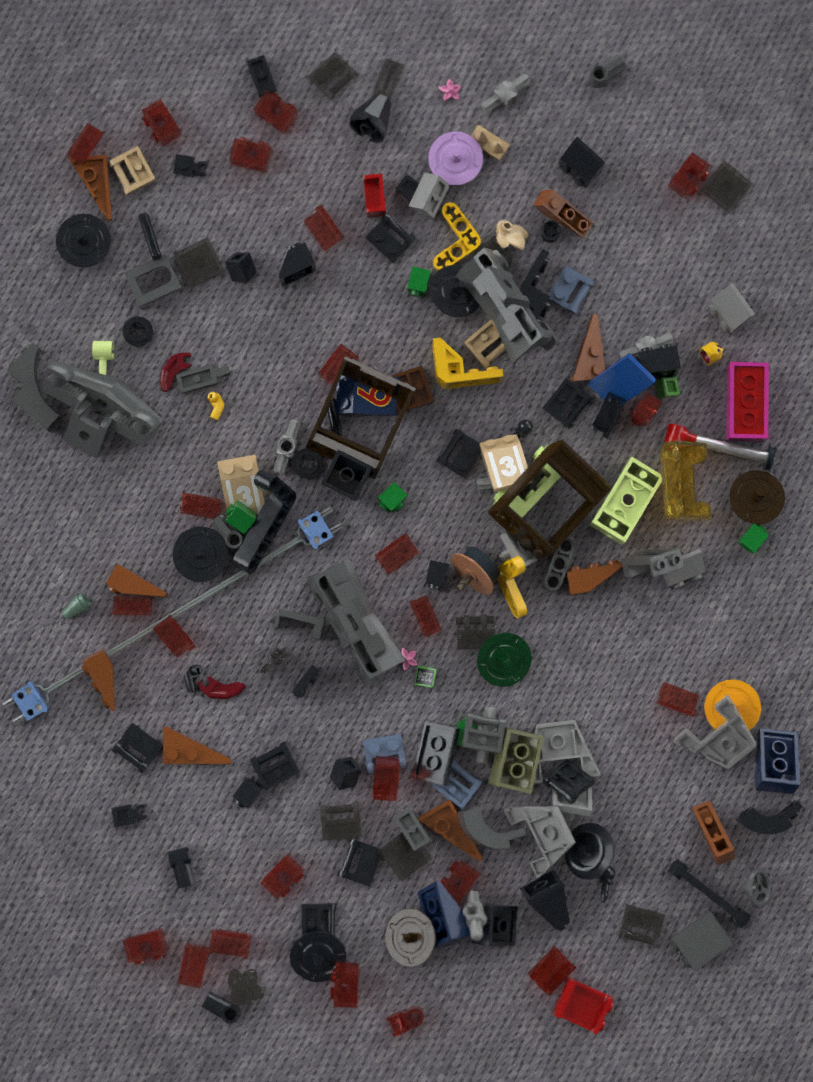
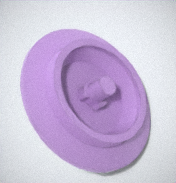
(455, 158)

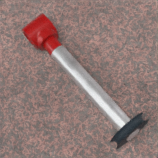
(680, 433)

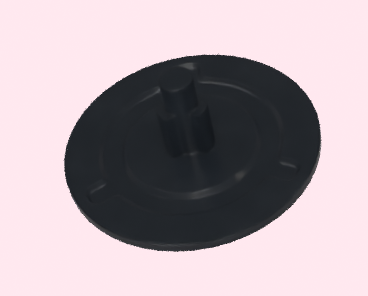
(83, 240)
(450, 293)
(200, 554)
(591, 852)
(316, 954)

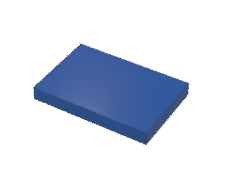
(623, 378)

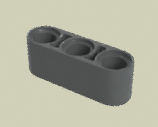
(552, 572)

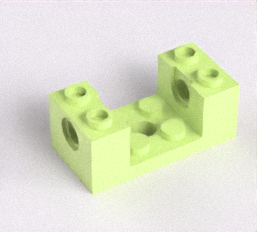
(521, 506)
(614, 516)

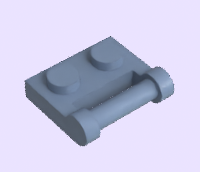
(564, 287)
(383, 747)
(455, 790)

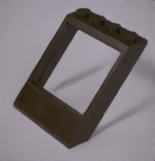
(327, 442)
(575, 473)

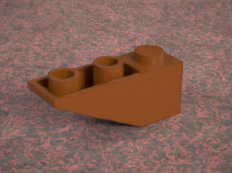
(561, 211)
(584, 580)
(102, 672)

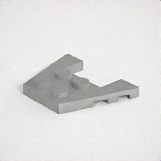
(561, 742)
(726, 743)
(548, 830)

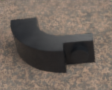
(769, 825)

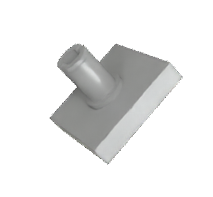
(515, 549)
(581, 806)

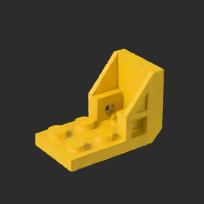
(449, 360)

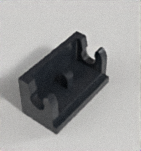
(608, 414)

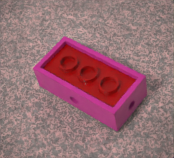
(747, 401)

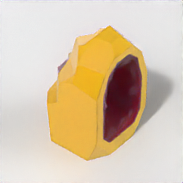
(711, 353)

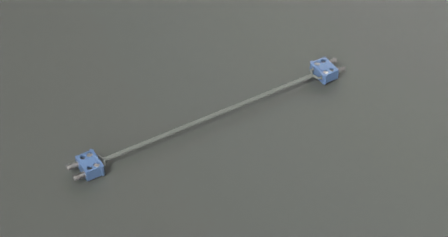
(33, 698)

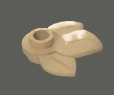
(510, 234)

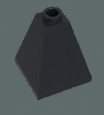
(548, 899)

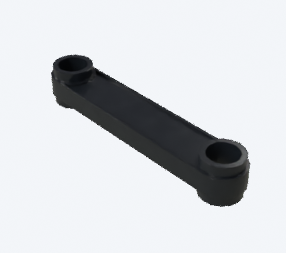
(680, 871)

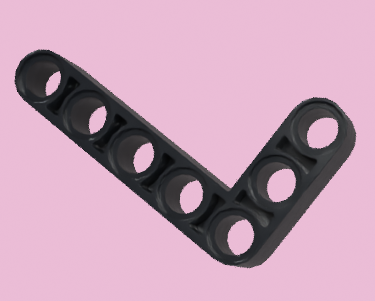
(267, 522)

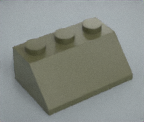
(517, 762)

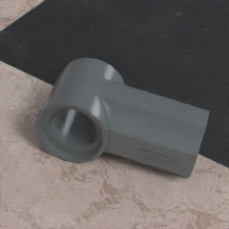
(606, 71)
(227, 531)

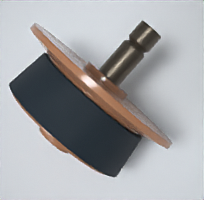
(476, 570)

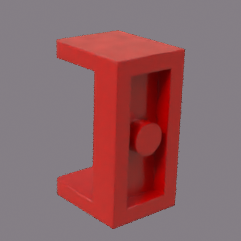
(374, 195)

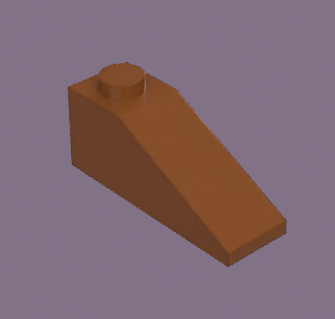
(128, 583)
(714, 833)

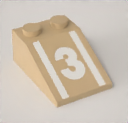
(503, 461)
(238, 482)

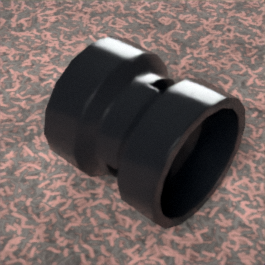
(552, 228)

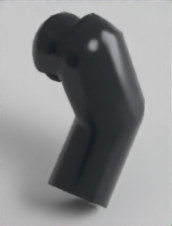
(190, 677)

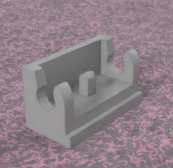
(429, 195)

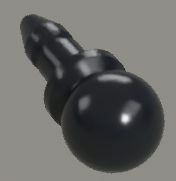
(524, 427)
(606, 879)

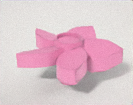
(450, 90)
(408, 656)

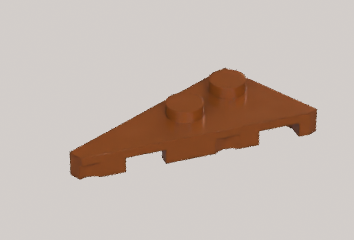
(96, 178)
(591, 357)
(184, 750)
(445, 822)

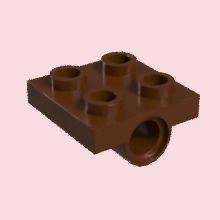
(417, 379)

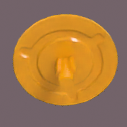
(743, 697)

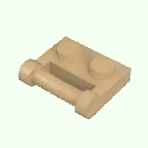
(138, 168)
(482, 340)

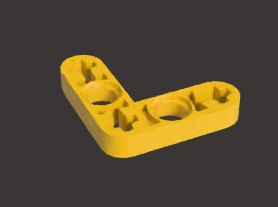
(462, 243)
(508, 571)

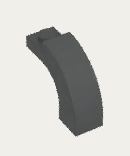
(478, 832)

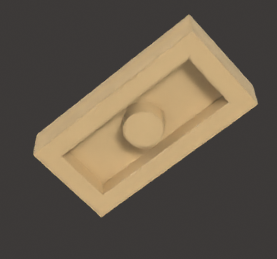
(490, 143)

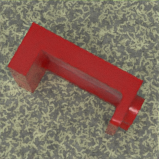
(583, 1005)

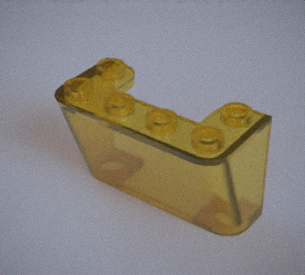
(678, 481)

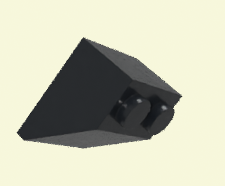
(581, 163)
(296, 264)
(660, 362)
(346, 475)
(500, 925)

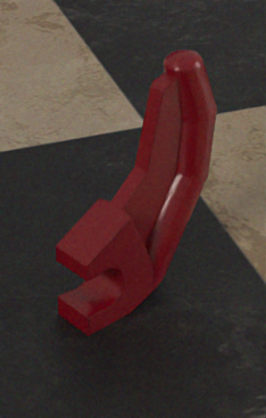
(172, 368)
(217, 690)

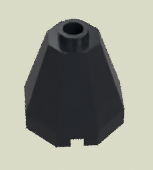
(371, 116)

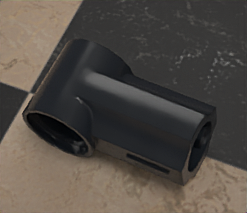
(181, 864)
(219, 1007)

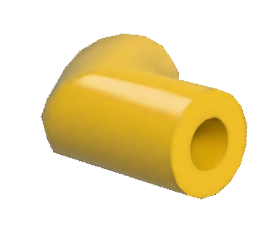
(217, 403)

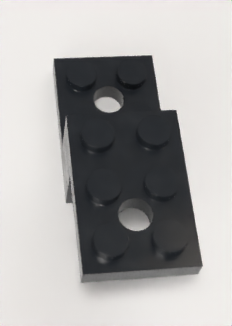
(538, 300)

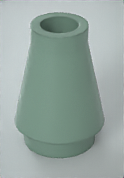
(77, 606)

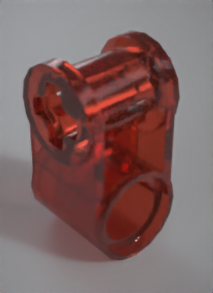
(404, 1021)

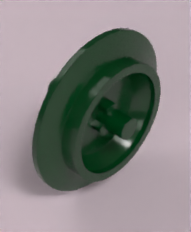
(504, 659)

